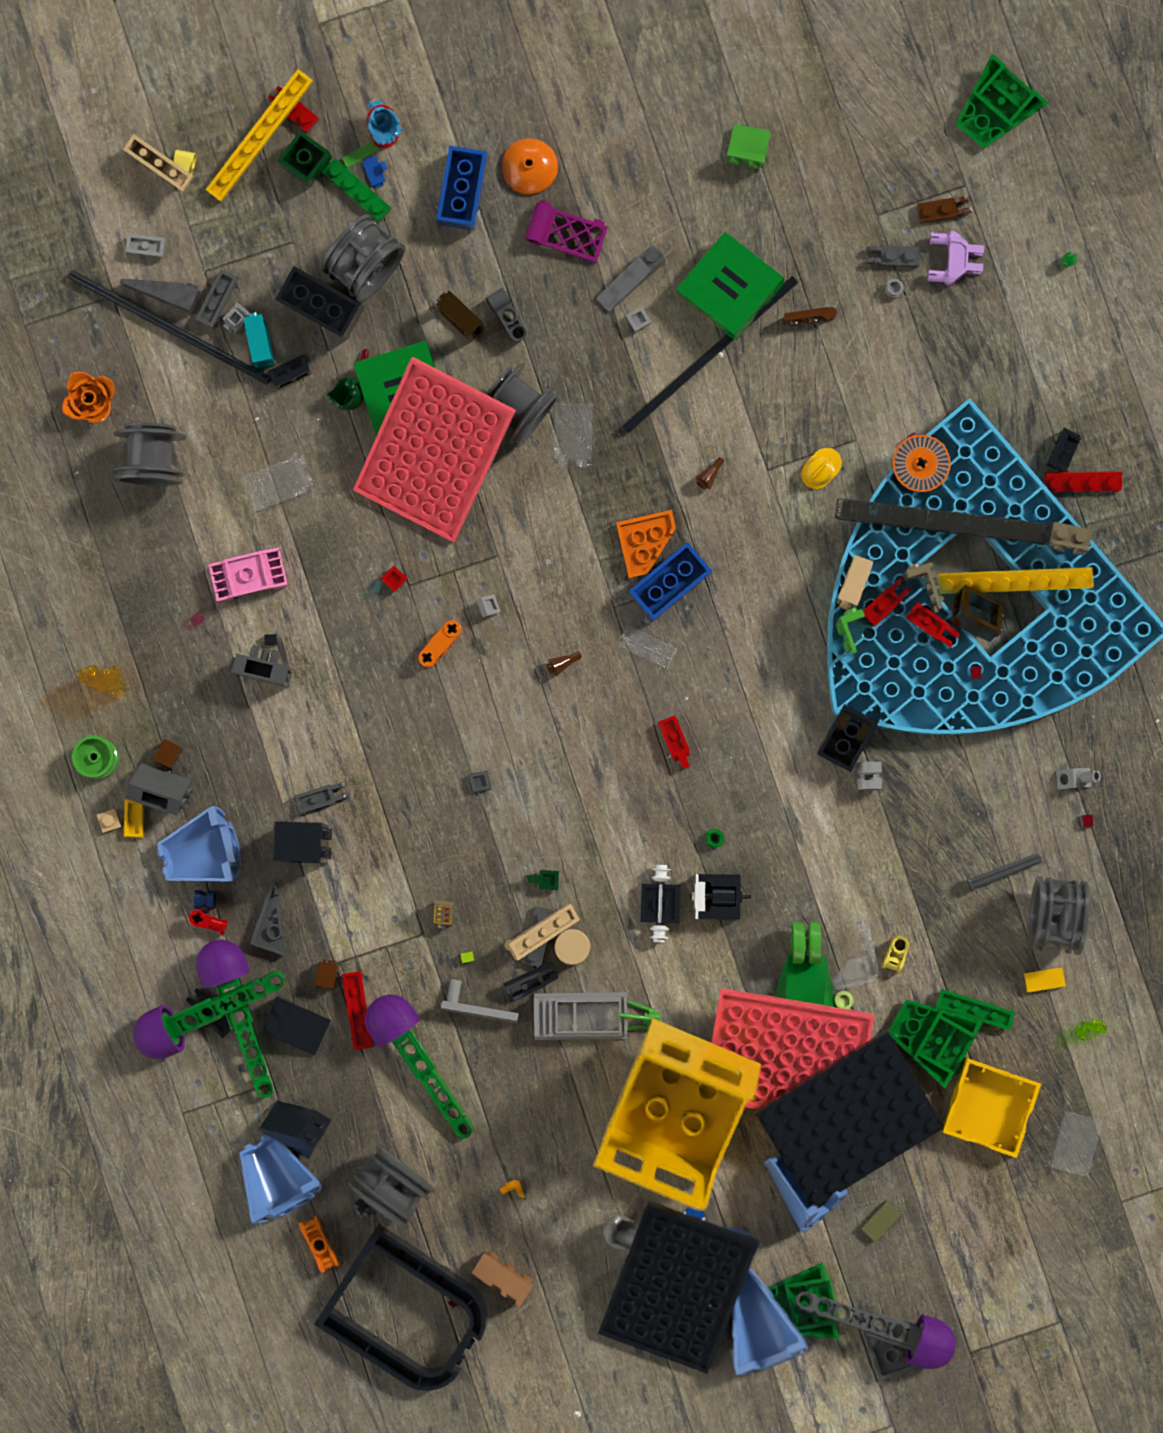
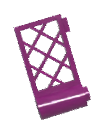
(543, 220)

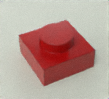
(394, 578)

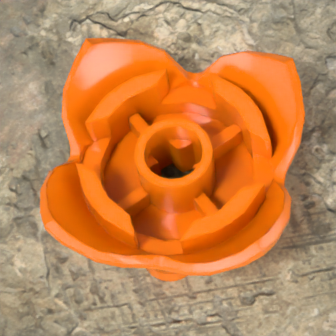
(79, 387)

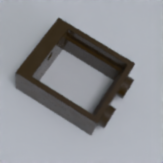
(459, 316)
(971, 623)

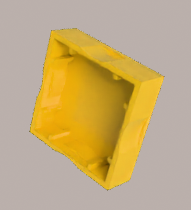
(990, 1107)

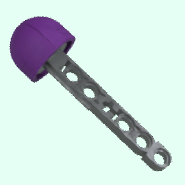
(928, 1342)

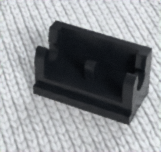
(290, 372)
(1064, 450)

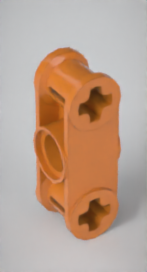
(440, 644)
(317, 1233)

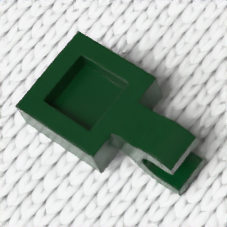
(547, 879)

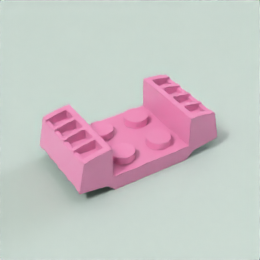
(247, 574)

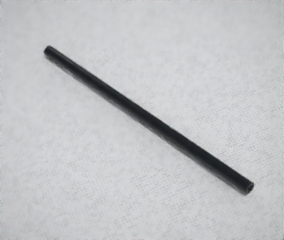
(169, 327)
(699, 364)

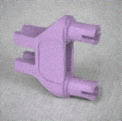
(957, 258)

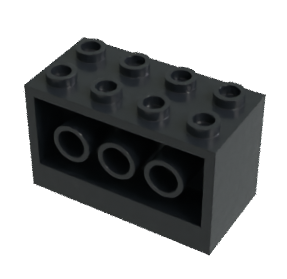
(320, 303)
(302, 842)

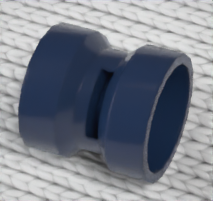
(204, 899)

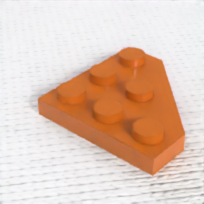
(644, 540)

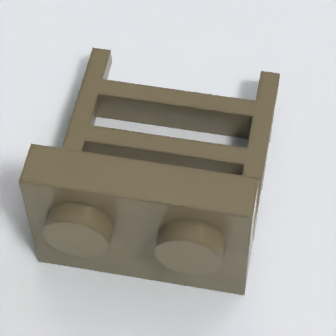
(916, 571)

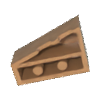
(503, 1277)

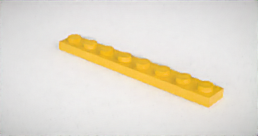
(259, 135)
(1017, 580)

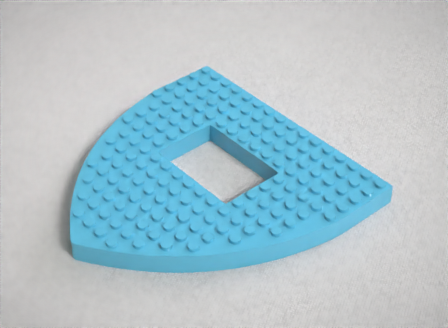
(1055, 661)

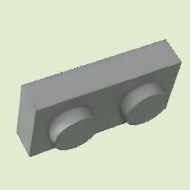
(145, 245)

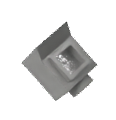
(234, 318)

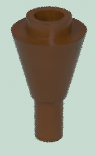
(707, 477)
(559, 664)

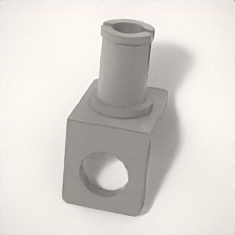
(1077, 778)

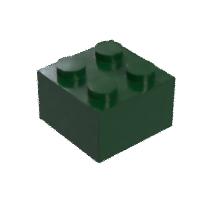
(305, 159)

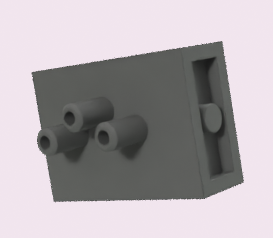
(261, 668)
(159, 789)

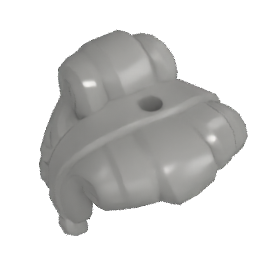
(620, 1232)

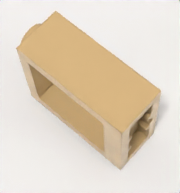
(854, 583)

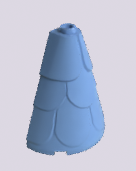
(762, 1329)

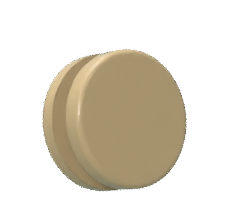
(572, 947)

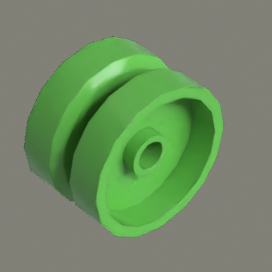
(106, 761)
(806, 942)

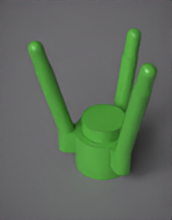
(647, 1018)

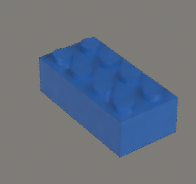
(462, 188)
(670, 582)

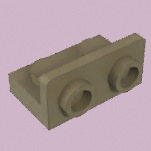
(1070, 538)

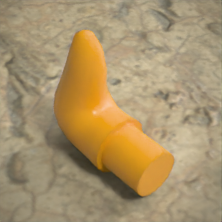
(512, 1185)

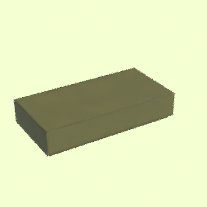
(881, 1221)

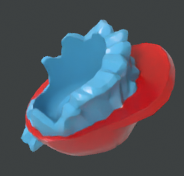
(382, 124)

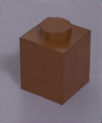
(167, 754)
(326, 974)

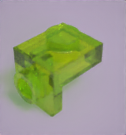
(1094, 1025)

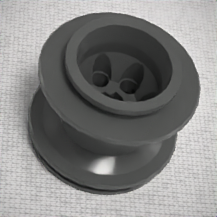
(529, 404)
(149, 455)

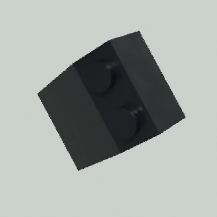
(847, 738)
(295, 1025)
(295, 1127)

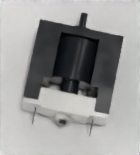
(724, 896)

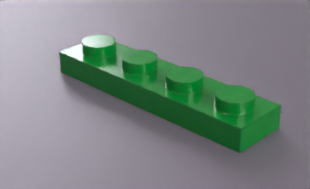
(357, 190)
(975, 1009)

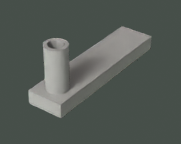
(452, 1005)

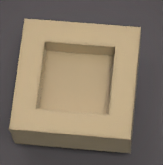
(109, 820)

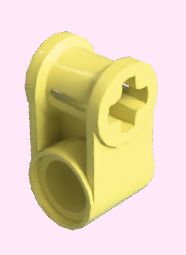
(185, 160)
(895, 955)

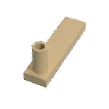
(542, 932)

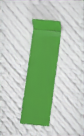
(360, 154)

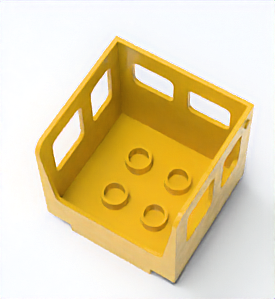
(678, 1111)

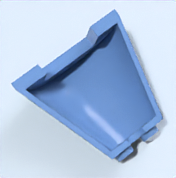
(201, 849)
(275, 1180)
(800, 1209)

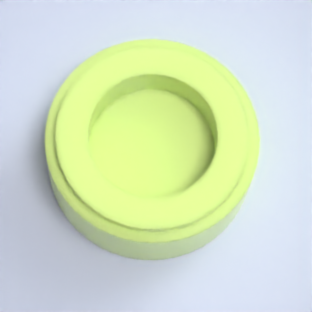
(843, 1000)

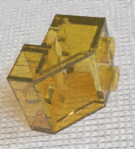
(109, 680)

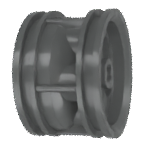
(363, 258)
(1058, 914)
(390, 1186)

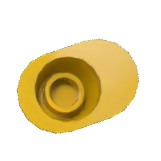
(821, 468)

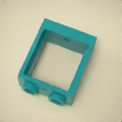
(259, 341)

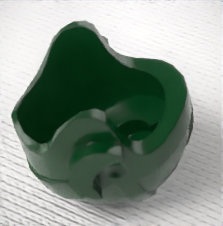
(346, 394)

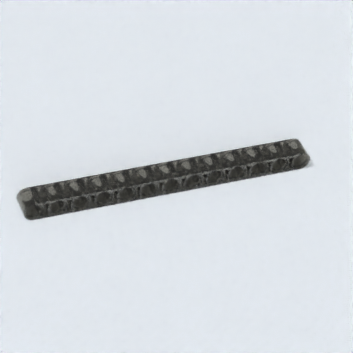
(943, 521)

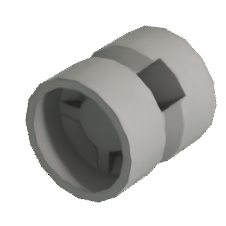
(869, 768)

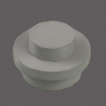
(894, 288)

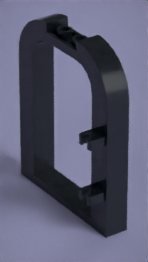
(382, 1353)

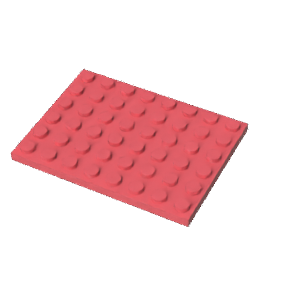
(434, 449)
(786, 1037)

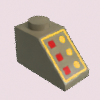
(443, 913)

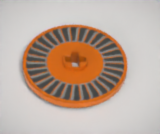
(915, 477)

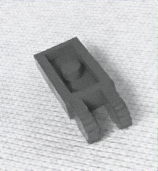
(895, 256)
(319, 797)

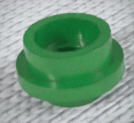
(1068, 259)
(718, 833)

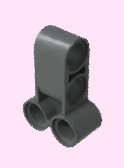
(500, 303)

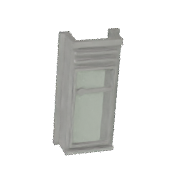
(580, 1016)

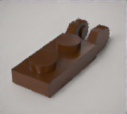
(942, 209)
(810, 316)

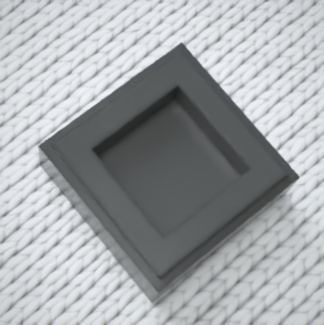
(479, 781)

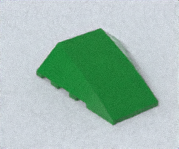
(997, 104)
(806, 982)
(934, 1038)
(815, 1281)

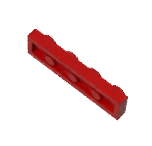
(1083, 481)
(357, 1009)

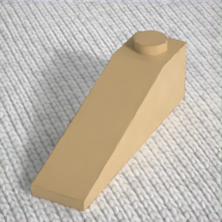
(158, 163)

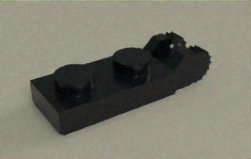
(530, 981)
(221, 1025)

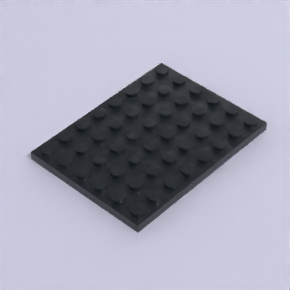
(849, 1119)
(678, 1286)

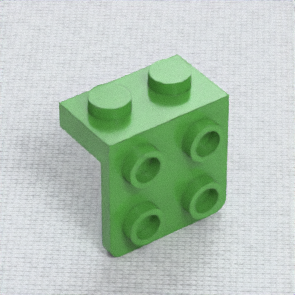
(748, 146)
(842, 627)

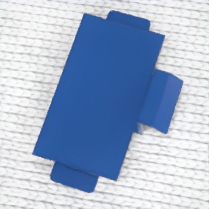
(375, 170)

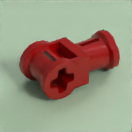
(209, 922)

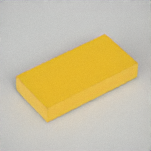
(133, 819)
(1044, 979)

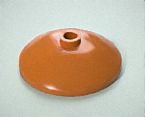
(533, 178)

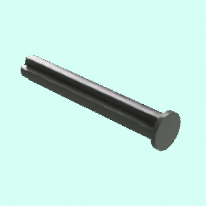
(1003, 871)

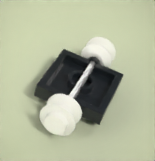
(660, 903)

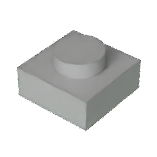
(638, 319)
(488, 605)

